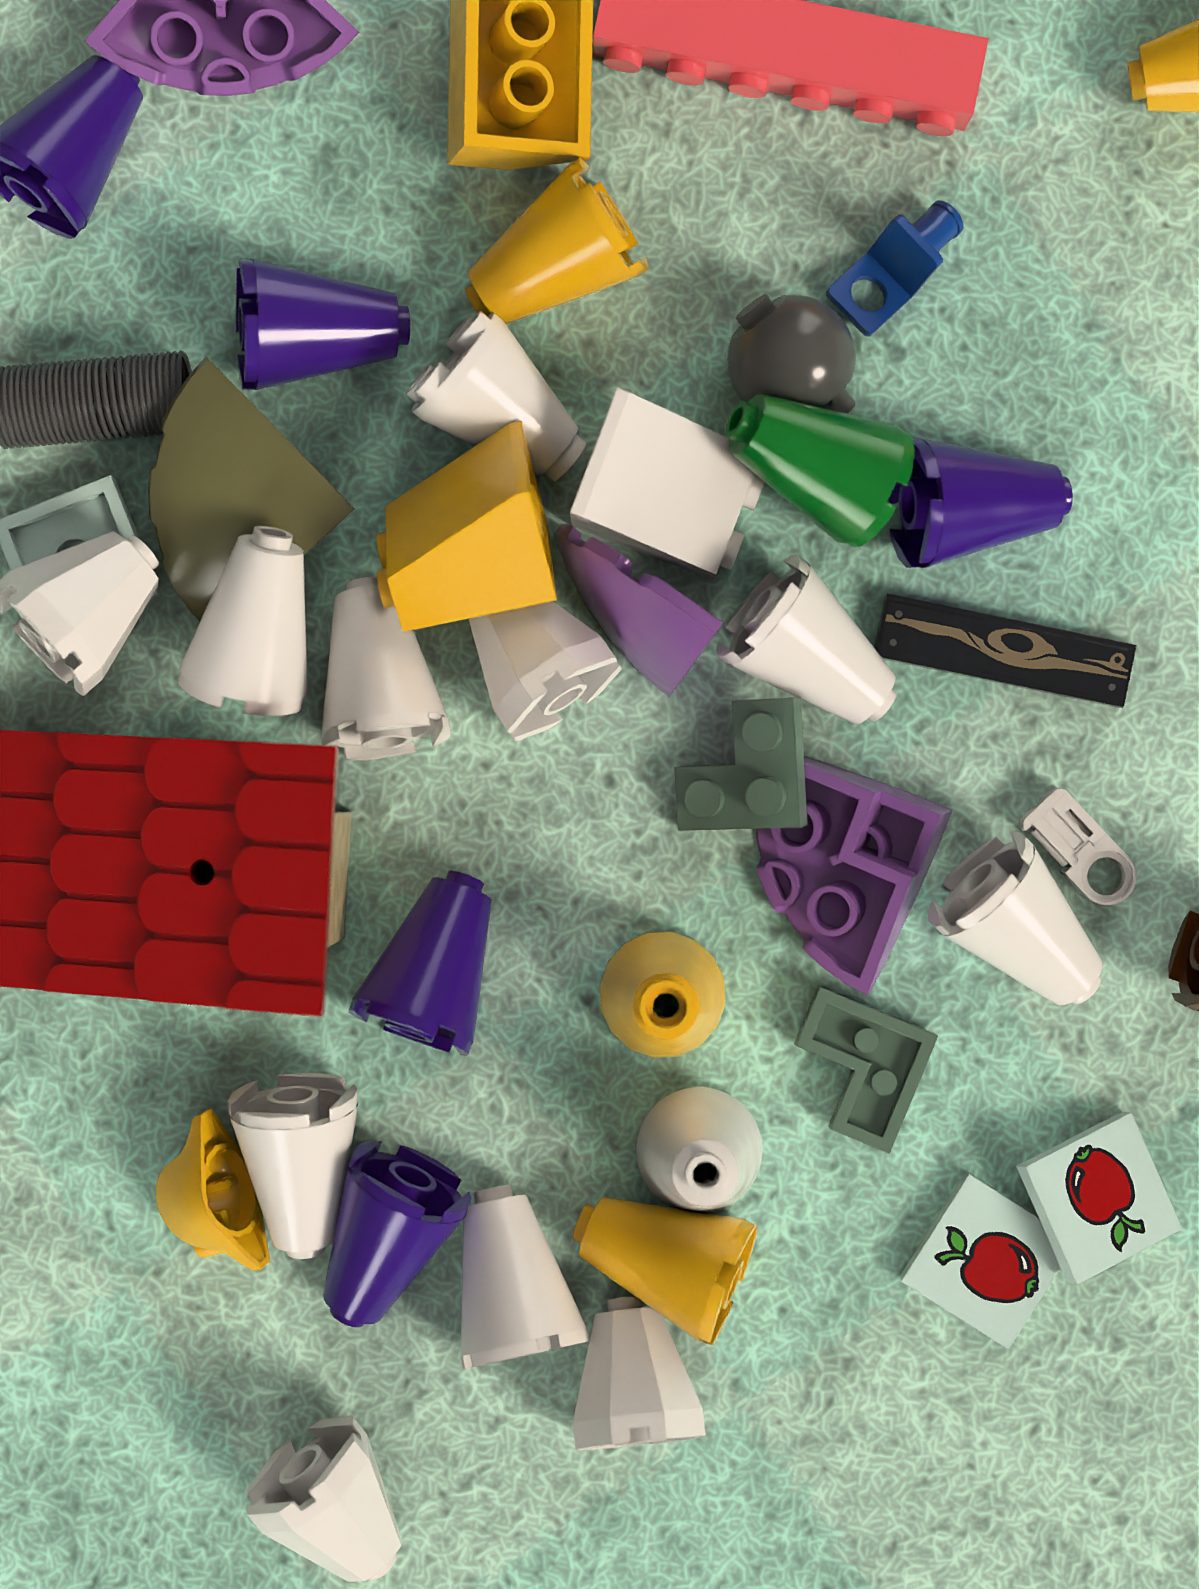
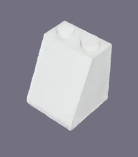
(665, 488)

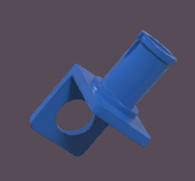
(898, 264)

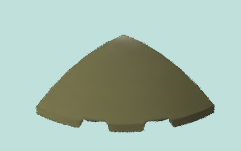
(221, 477)

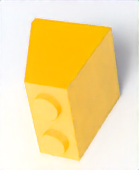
(468, 538)

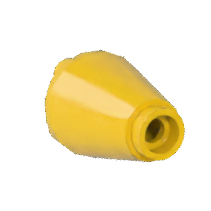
(654, 966)

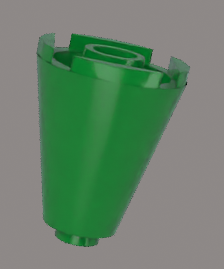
(824, 462)

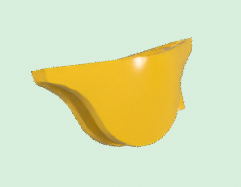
(210, 1196)

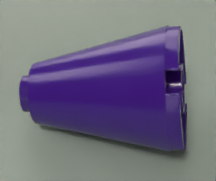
(66, 144)
(310, 324)
(972, 502)
(432, 967)
(387, 1229)

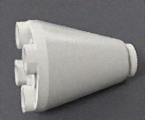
(491, 385)

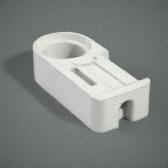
(1077, 841)

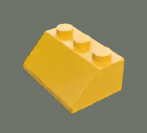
(519, 83)

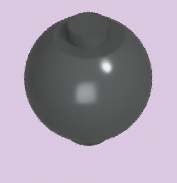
(792, 352)

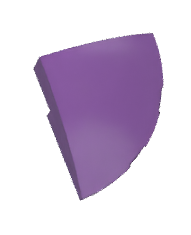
(221, 43)
(642, 618)
(851, 868)

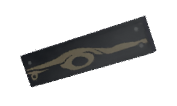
(1004, 651)

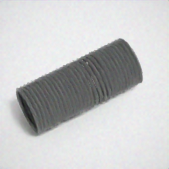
(57, 399)

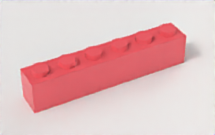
(803, 52)

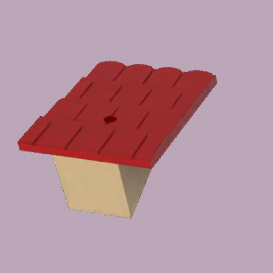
(111, 880)

